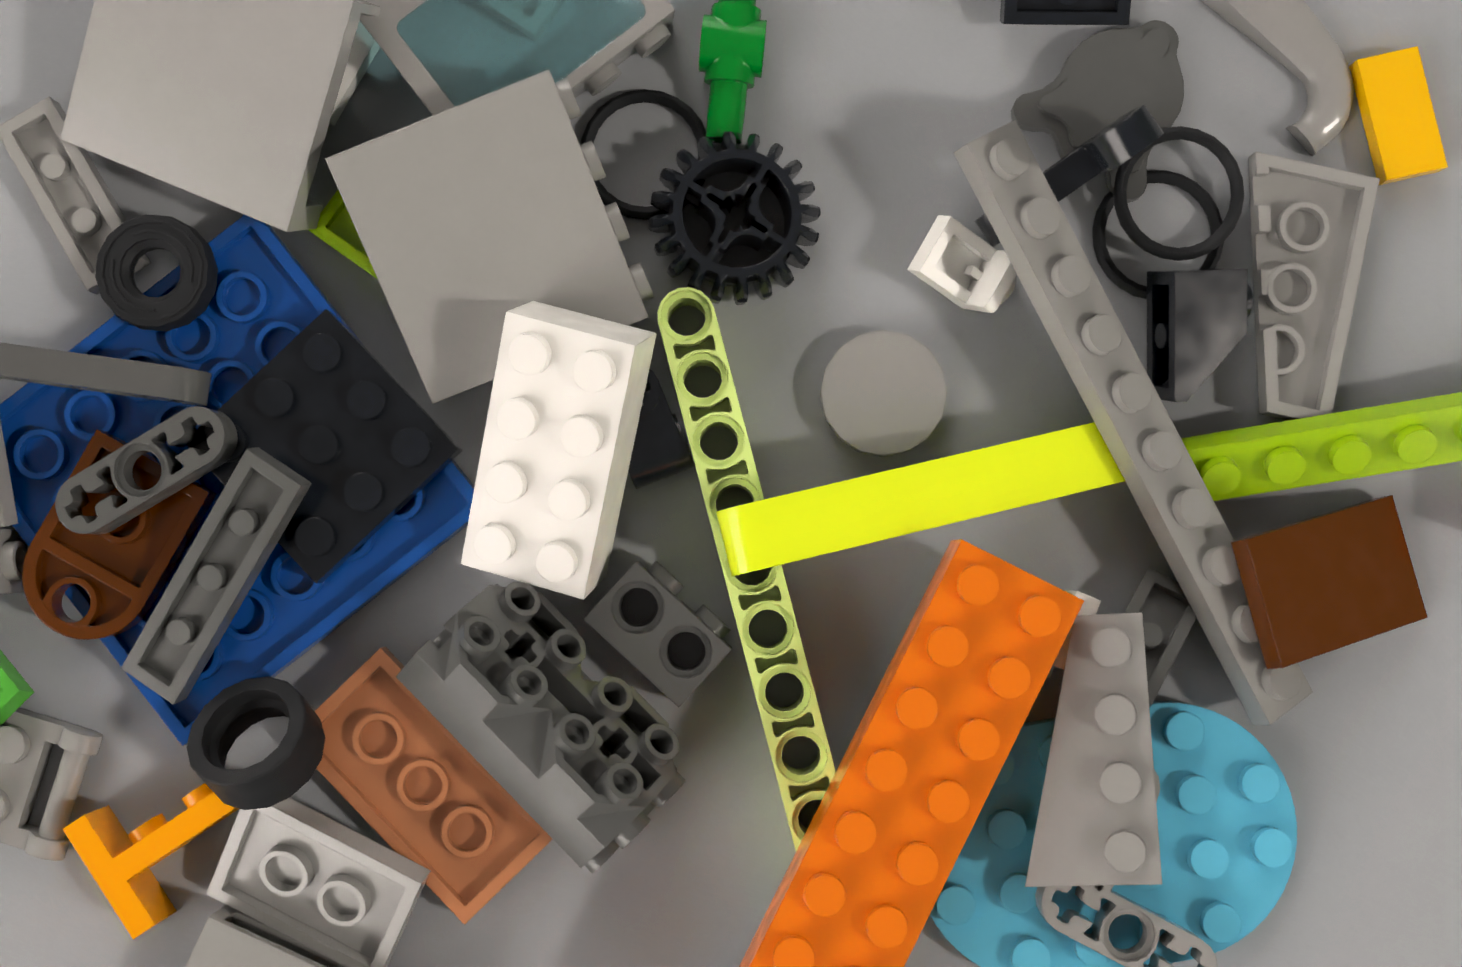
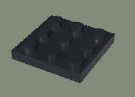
(345, 429)

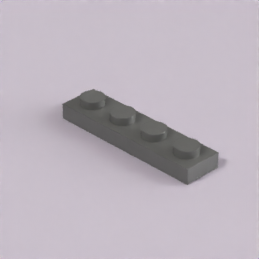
(216, 575)

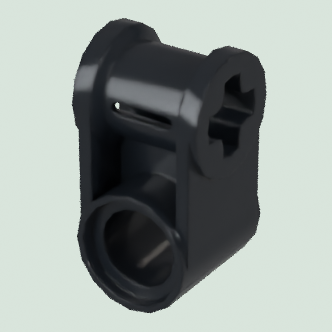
(659, 441)

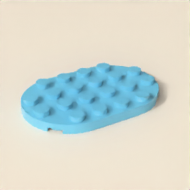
(1221, 840)

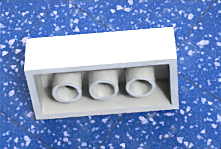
(557, 447)

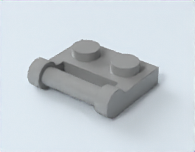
(24, 755)

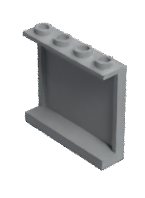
(216, 96)
(485, 217)

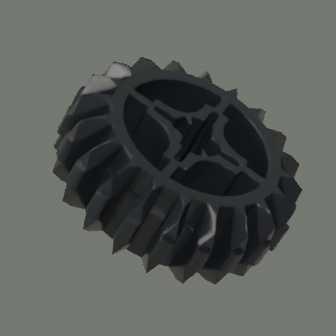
(763, 172)

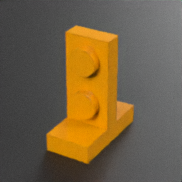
(124, 860)

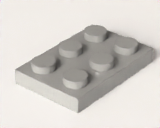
(318, 883)

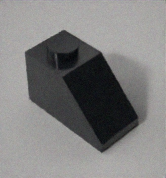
(1193, 326)

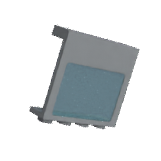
(478, 46)

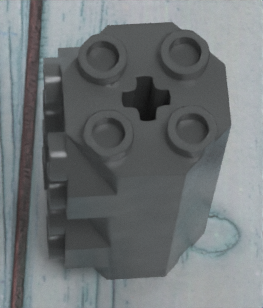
(563, 746)

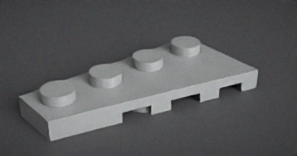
(1306, 273)
(1099, 778)

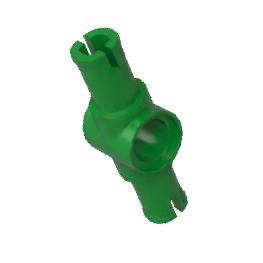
(731, 59)

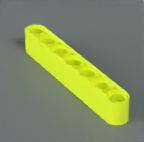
(915, 498)

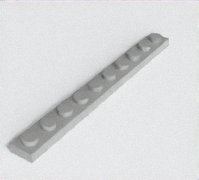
(1126, 411)

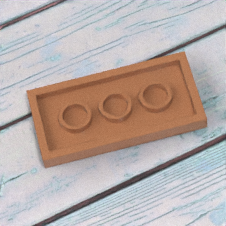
(423, 788)

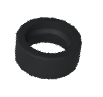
(234, 712)

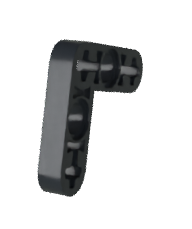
(1098, 154)

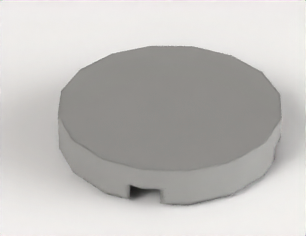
(883, 393)

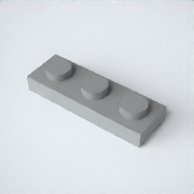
(64, 186)

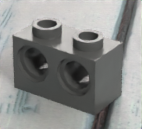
(648, 644)

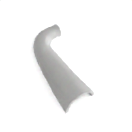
(1305, 47)

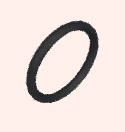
(624, 100)
(1106, 206)
(1232, 216)

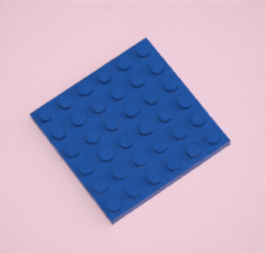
(254, 314)

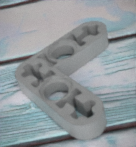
(1075, 924)

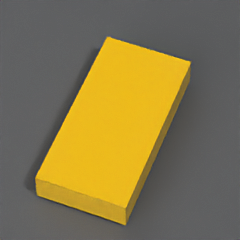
(1398, 115)

